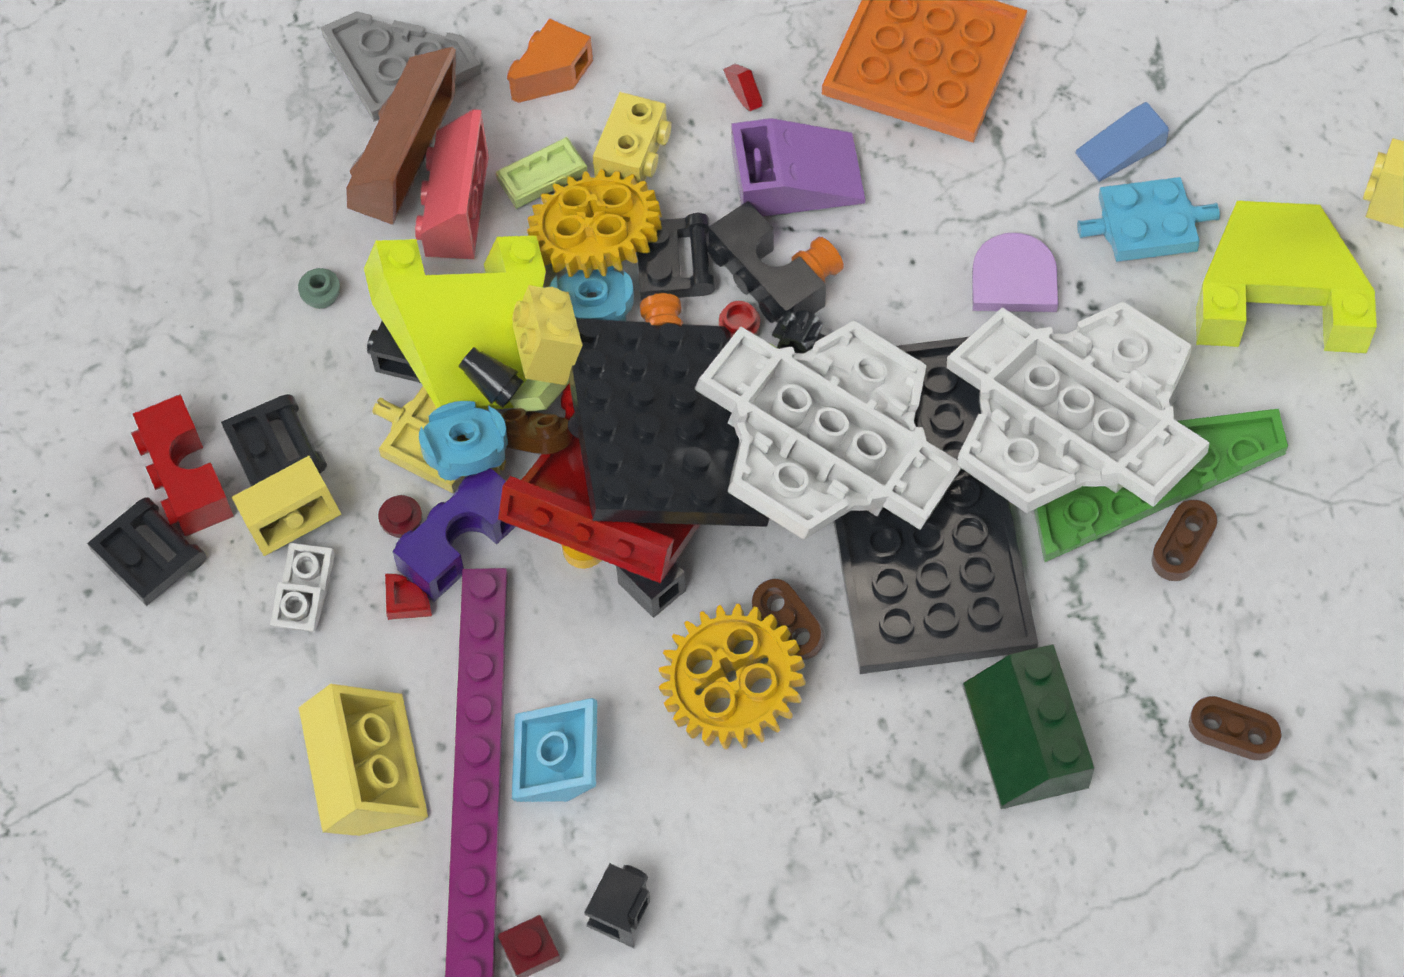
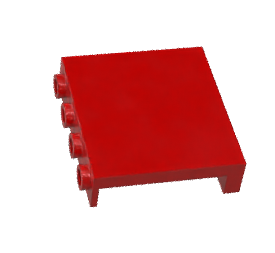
(556, 506)

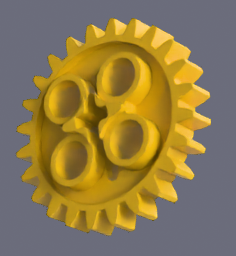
(595, 223)
(747, 710)

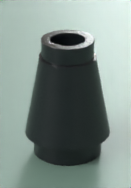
(491, 377)

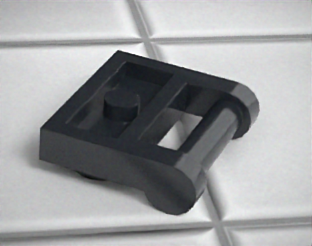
(661, 266)
(257, 444)
(137, 560)

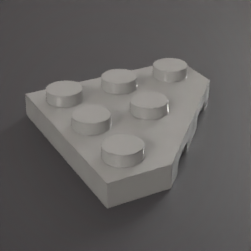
(377, 53)

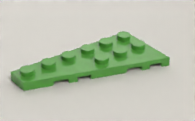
(1235, 446)

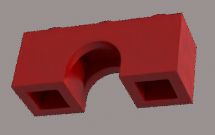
(193, 494)

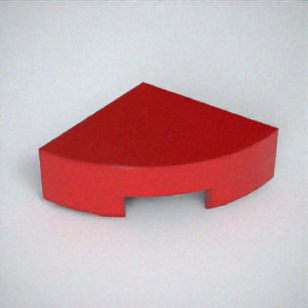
(744, 86)
(405, 598)

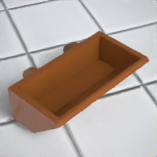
(403, 133)

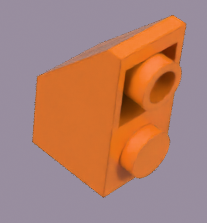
(551, 63)

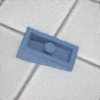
(1124, 142)

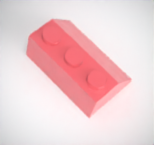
(454, 189)

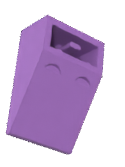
(794, 166)

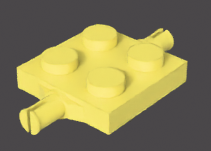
(403, 443)

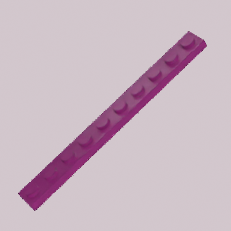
(477, 775)

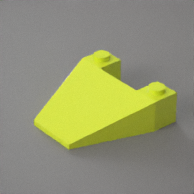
(1285, 258)
(449, 314)

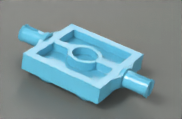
(1148, 219)

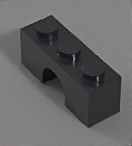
(741, 243)

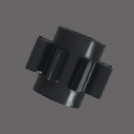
(798, 331)

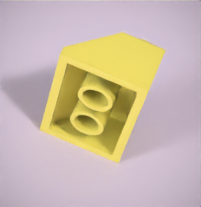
(361, 760)

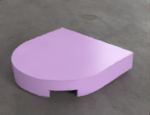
(1015, 275)

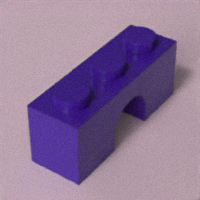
(427, 552)

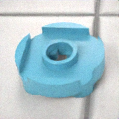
(613, 294)
(454, 458)

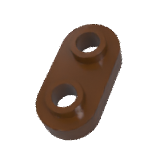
(536, 431)
(1182, 542)
(793, 615)
(1235, 726)

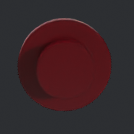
(399, 515)

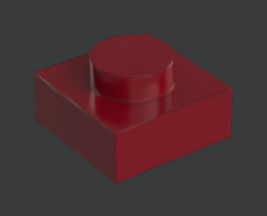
(529, 947)

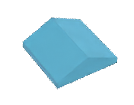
(555, 752)

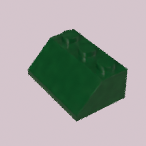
(1029, 728)

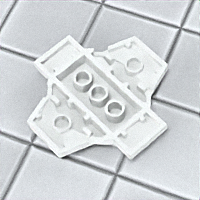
(1076, 407)
(828, 429)

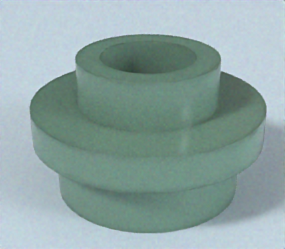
(323, 296)

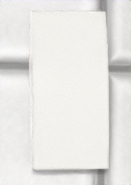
(303, 587)

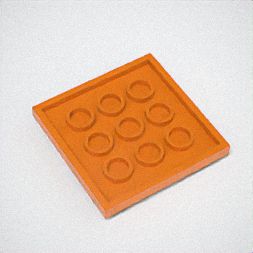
(926, 60)

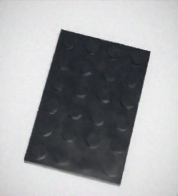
(645, 432)

